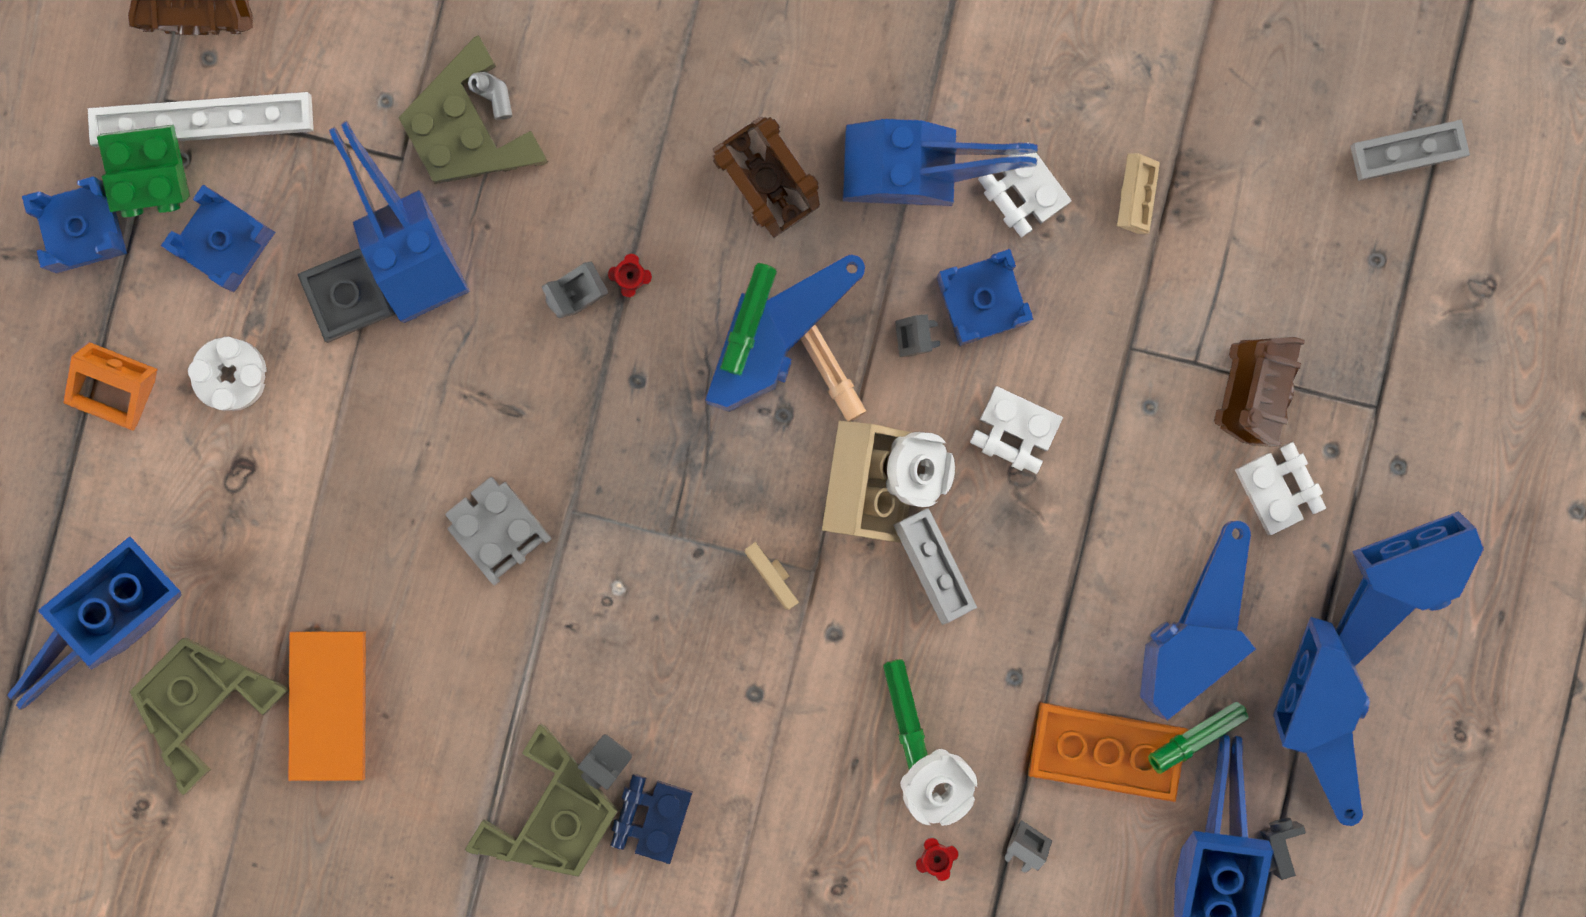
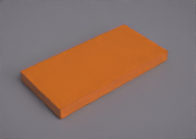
(327, 705)
(1102, 751)

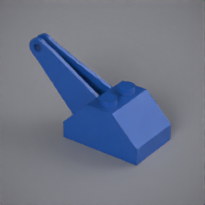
(916, 162)
(401, 242)
(782, 325)
(1408, 572)
(99, 616)
(1205, 641)
(1320, 712)
(1218, 871)

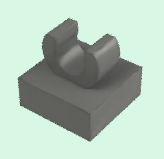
(914, 335)
(1028, 846)

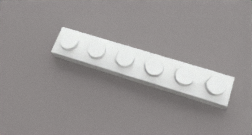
(210, 117)

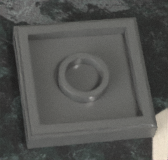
(344, 295)

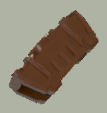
(191, 16)
(781, 162)
(1259, 390)

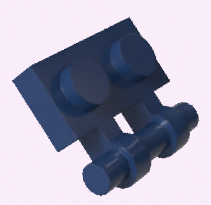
(662, 822)

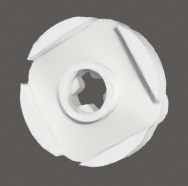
(249, 376)
(903, 465)
(928, 773)

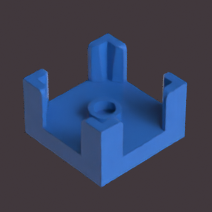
(76, 226)
(220, 239)
(983, 298)

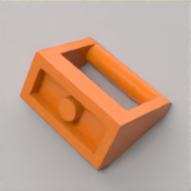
(113, 370)

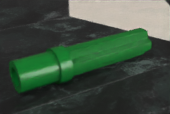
(742, 337)
(905, 711)
(1185, 745)

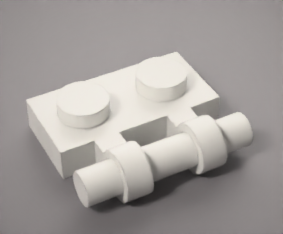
(1036, 188)
(1020, 419)
(1270, 493)

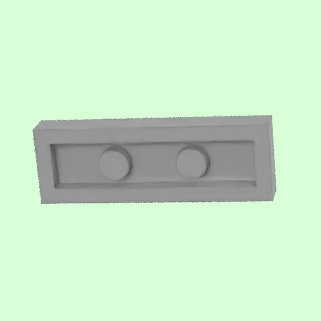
(1410, 150)
(935, 566)

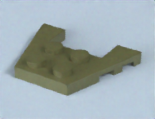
(452, 134)
(185, 692)
(562, 825)

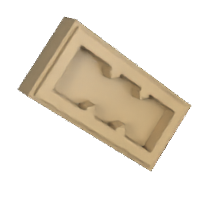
(1138, 193)
(773, 574)

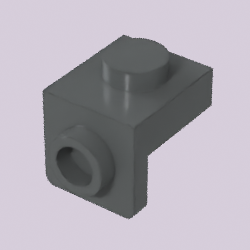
(575, 290)
(604, 763)
(1280, 830)

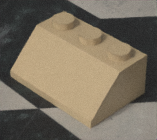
(857, 485)

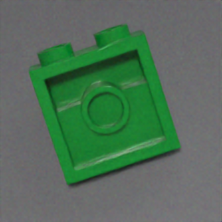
(143, 170)

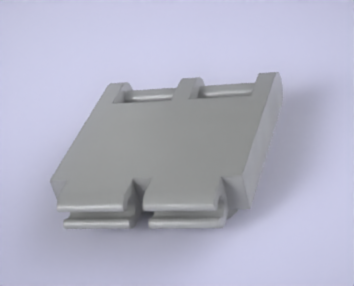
(495, 528)

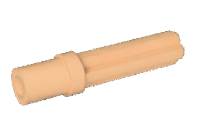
(840, 387)

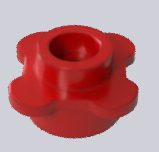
(619, 275)
(942, 868)

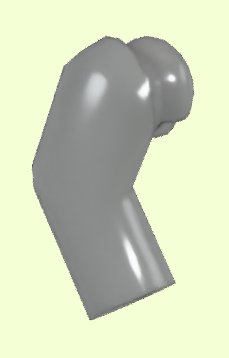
(493, 90)

